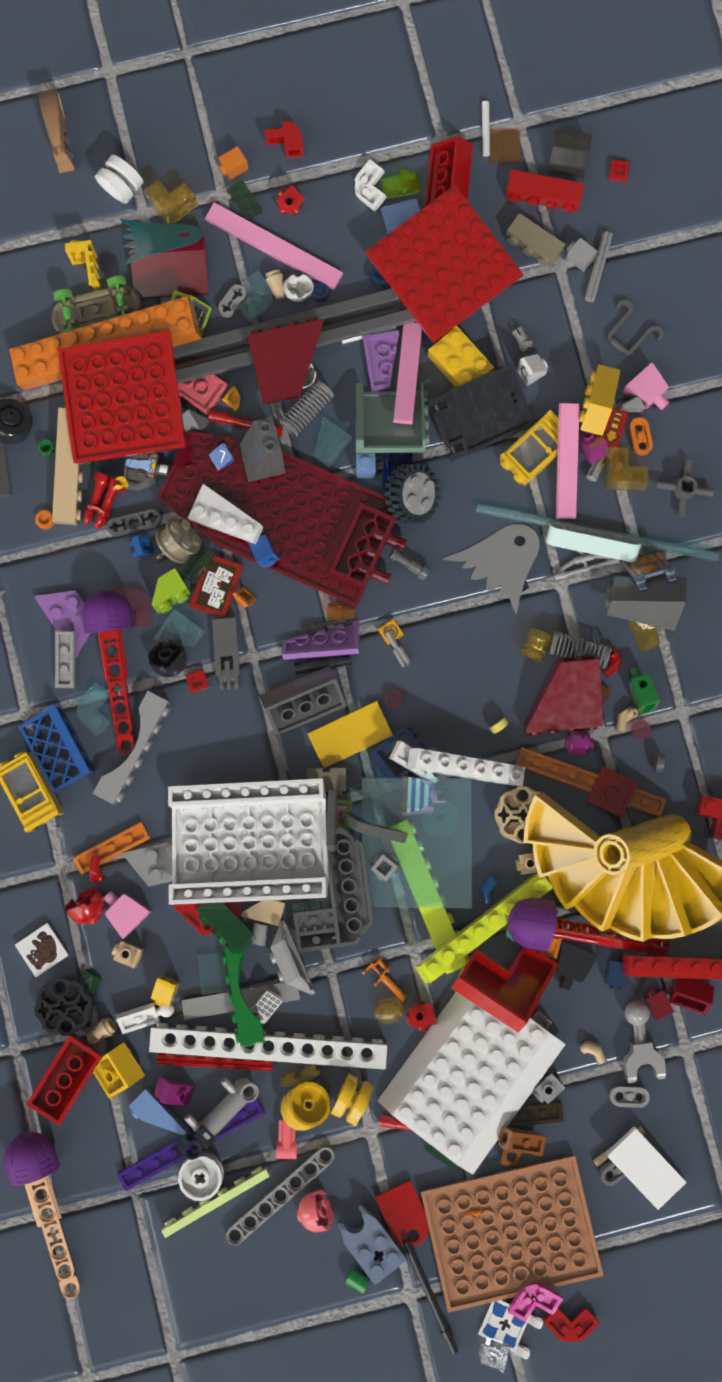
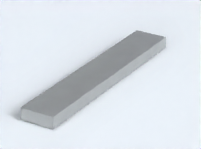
(220, 1002)

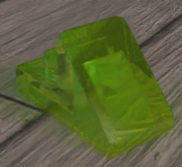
(403, 184)

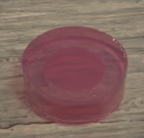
(393, 698)
(640, 730)

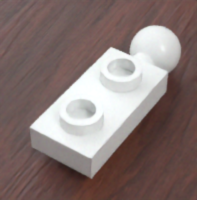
(142, 1017)

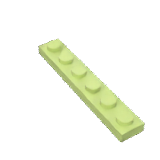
(223, 1195)

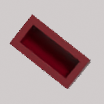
(692, 995)

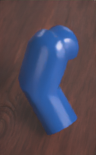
(487, 888)

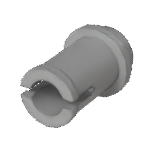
(522, 339)

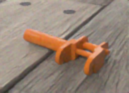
(385, 979)

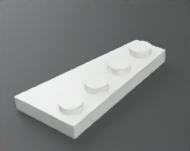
(223, 516)

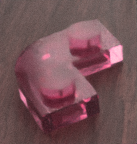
(140, 606)

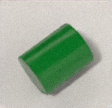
(357, 1280)

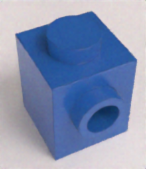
(264, 551)

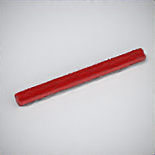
(214, 1062)

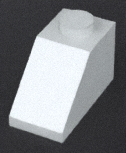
(532, 368)

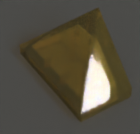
(645, 635)

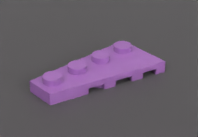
(329, 643)

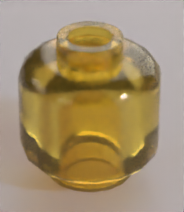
(389, 1010)

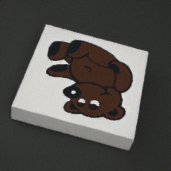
(42, 950)

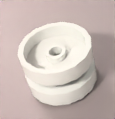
(119, 179)
(201, 1188)

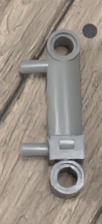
(205, 1131)

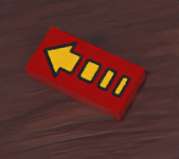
(615, 427)

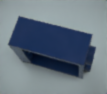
(374, 755)

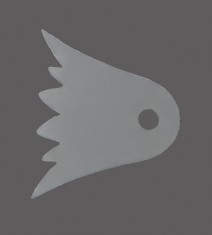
(502, 560)

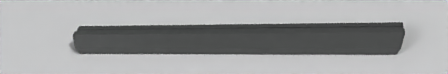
(340, 322)

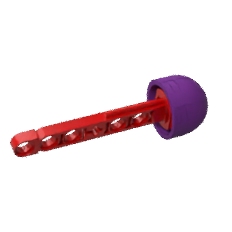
(109, 614)
(535, 923)

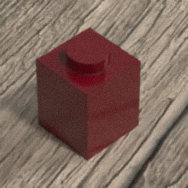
(658, 1003)

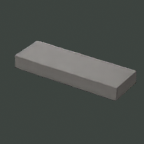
(65, 658)

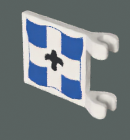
(507, 1328)

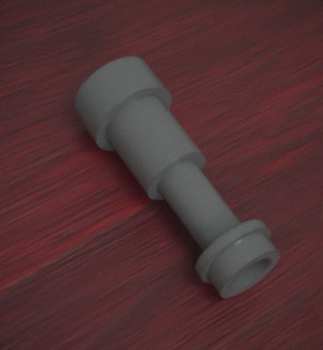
(420, 570)

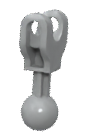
(641, 1049)

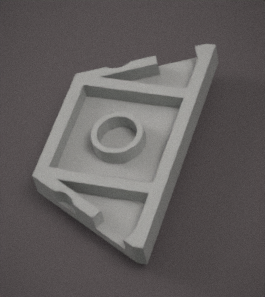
(152, 863)

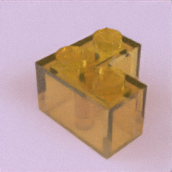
(171, 205)
(621, 475)

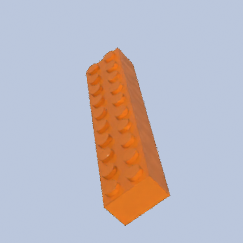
(39, 363)

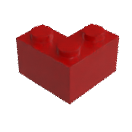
(711, 808)

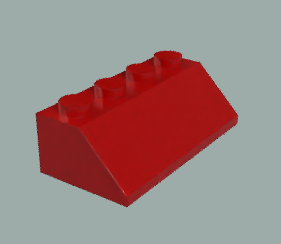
(448, 167)
(65, 1079)

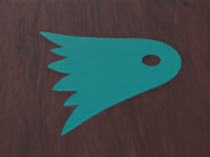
(157, 238)

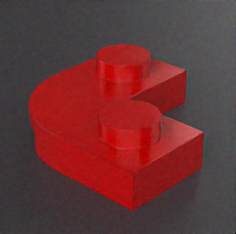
(574, 1329)

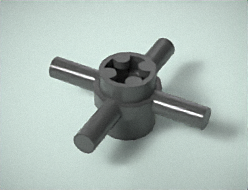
(691, 485)

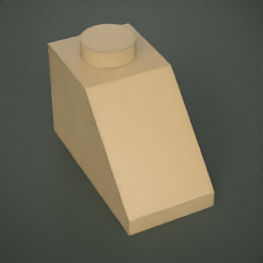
(266, 911)

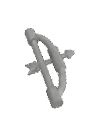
(562, 574)

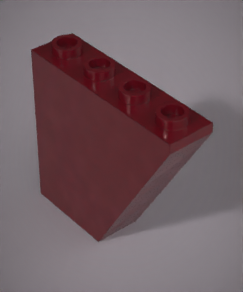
(284, 358)
(568, 698)

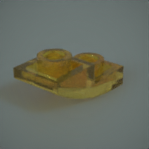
(306, 1074)

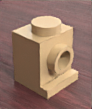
(521, 864)
(134, 954)

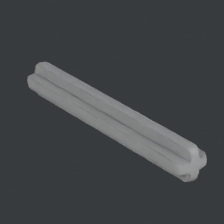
(598, 266)

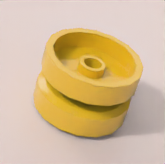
(354, 1100)
(305, 1106)

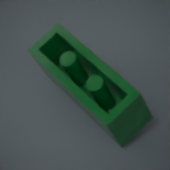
(226, 925)

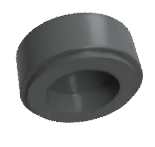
(658, 762)

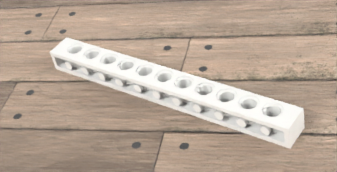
(376, 1061)

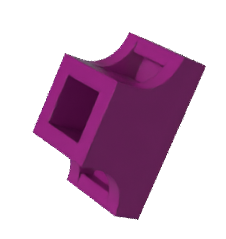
(592, 446)
(173, 1091)

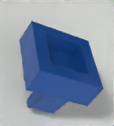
(142, 546)

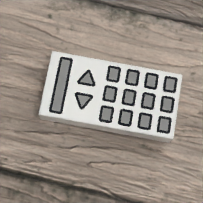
(266, 1005)

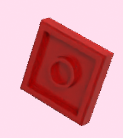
(612, 792)

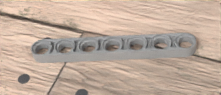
(277, 1204)

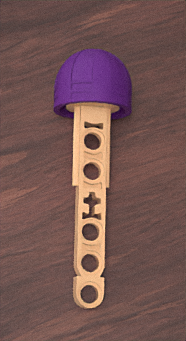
(29, 1162)

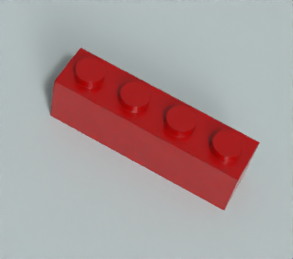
(544, 191)

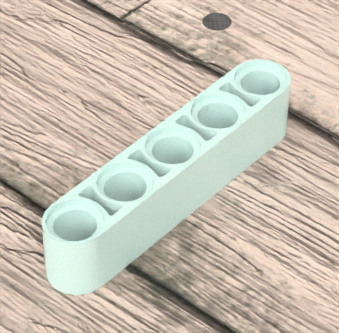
(593, 541)

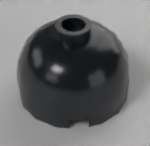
(168, 658)

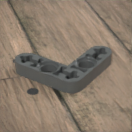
(363, 826)

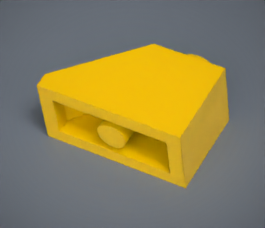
(164, 990)

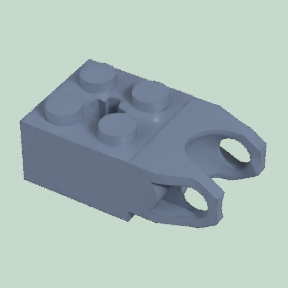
(368, 1239)

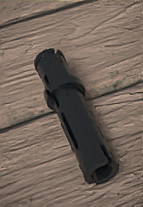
(317, 664)

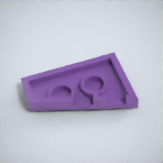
(380, 358)

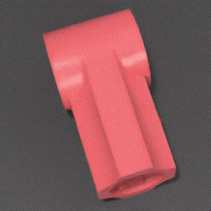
(286, 1142)

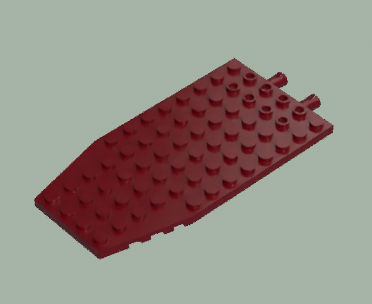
(319, 522)

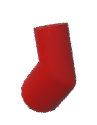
(614, 663)
(95, 875)

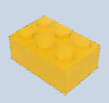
(458, 358)
(599, 400)

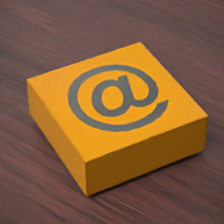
(393, 628)

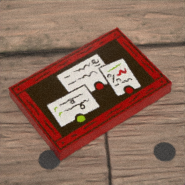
(216, 587)

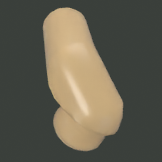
(625, 716)
(594, 1049)

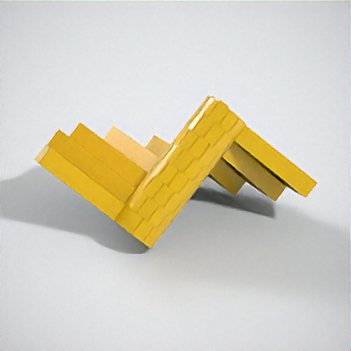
(632, 880)

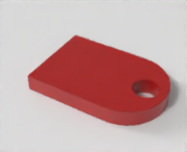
(403, 1212)

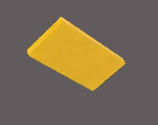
(350, 734)

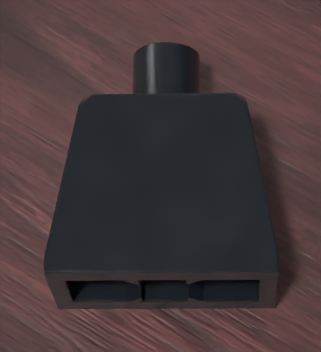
(573, 964)

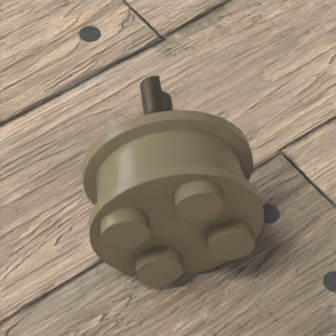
(177, 541)

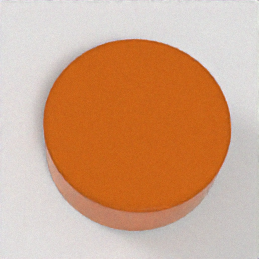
(44, 519)

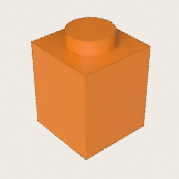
(233, 163)

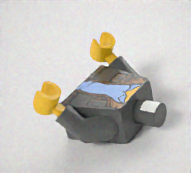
(141, 471)

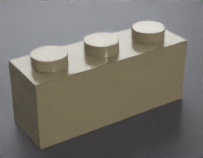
(534, 241)

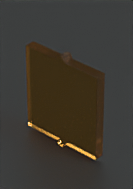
(504, 146)

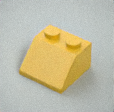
(118, 1070)

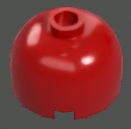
(86, 907)

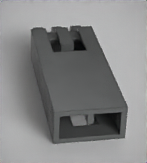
(226, 644)

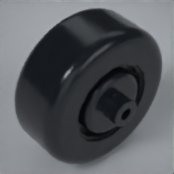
(15, 421)

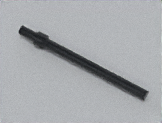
(446, 1332)

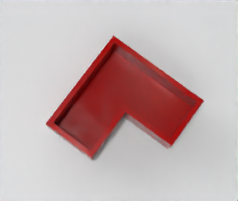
(505, 992)

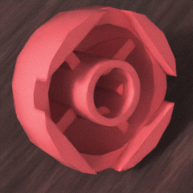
(315, 1212)

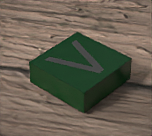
(91, 981)

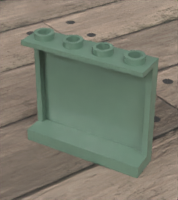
(376, 428)

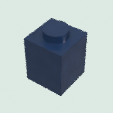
(614, 975)

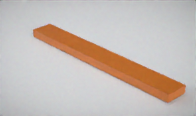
(583, 779)

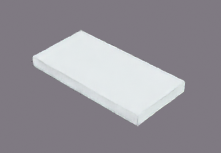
(645, 1168)

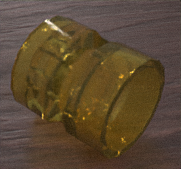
(536, 644)

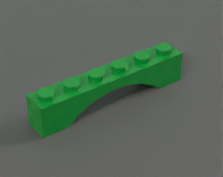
(249, 1027)

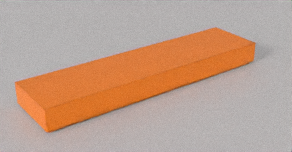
(113, 846)

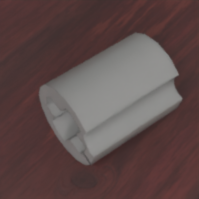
(260, 932)

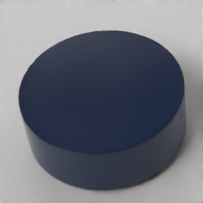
(320, 292)

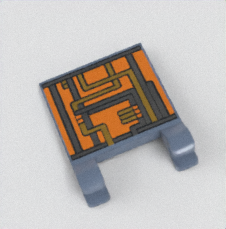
(649, 566)

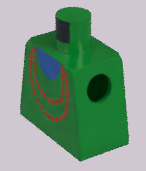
(644, 698)

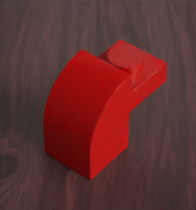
(289, 136)

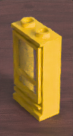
(533, 450)
(29, 791)

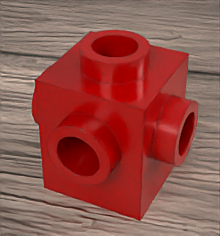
(297, 199)
(428, 1013)

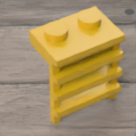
(84, 252)

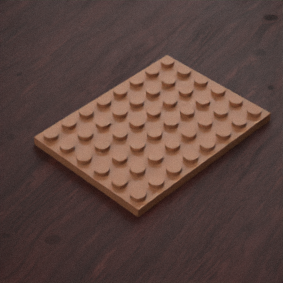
(529, 1232)

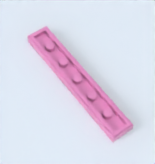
(407, 373)
(567, 461)

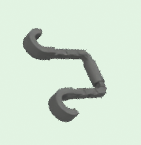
(619, 346)

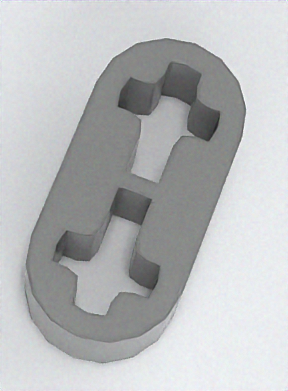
(228, 298)

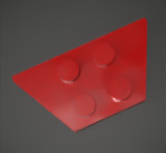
(189, 912)

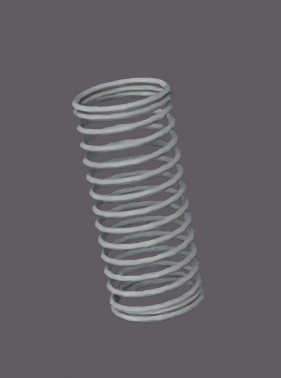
(307, 412)
(605, 650)

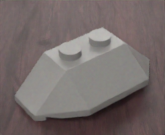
(289, 961)

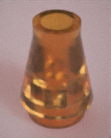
(338, 611)

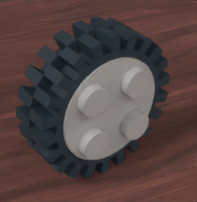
(412, 493)

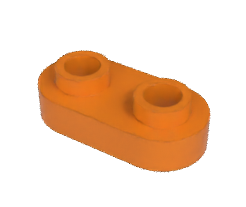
(640, 437)

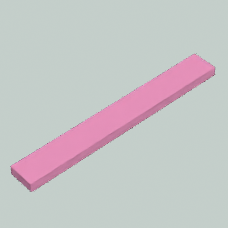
(273, 246)

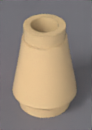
(276, 282)
(102, 1030)

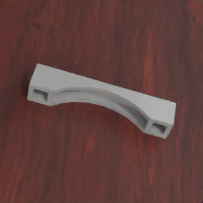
(151, 713)

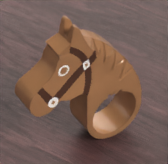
(57, 129)

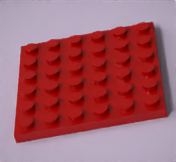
(444, 264)
(122, 397)

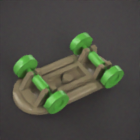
(94, 307)

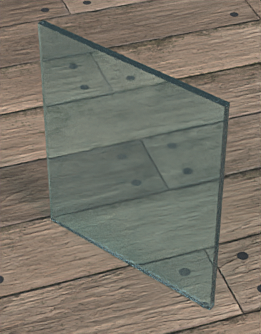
(438, 850)

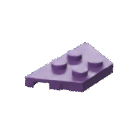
(65, 613)

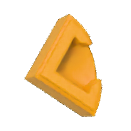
(232, 399)

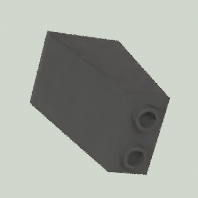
(262, 451)
(655, 606)

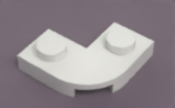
(365, 184)

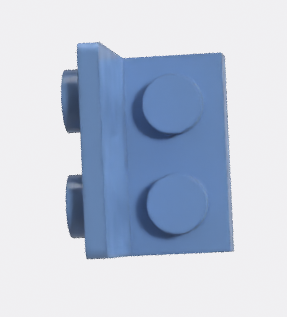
(398, 213)

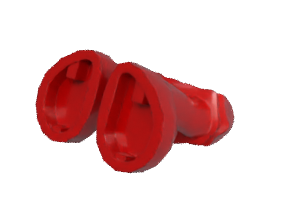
(92, 508)

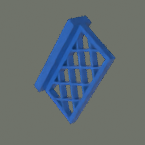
(69, 738)

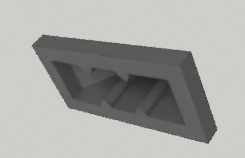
(194, 421)

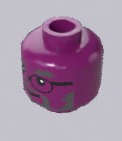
(578, 742)

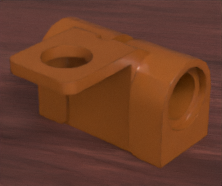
(520, 1142)

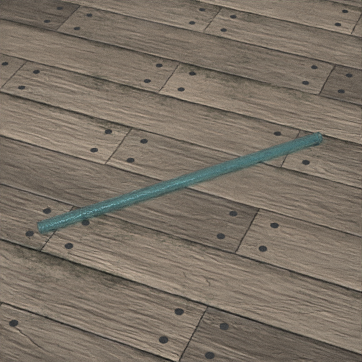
(645, 542)

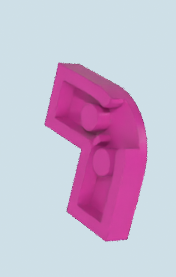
(532, 1296)

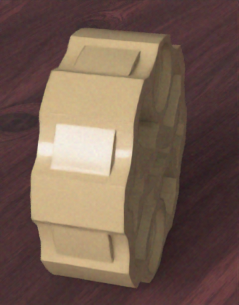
(511, 799)

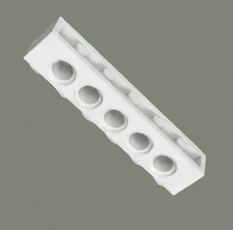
(465, 767)

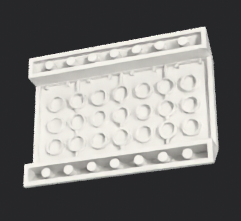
(249, 841)
(468, 1080)

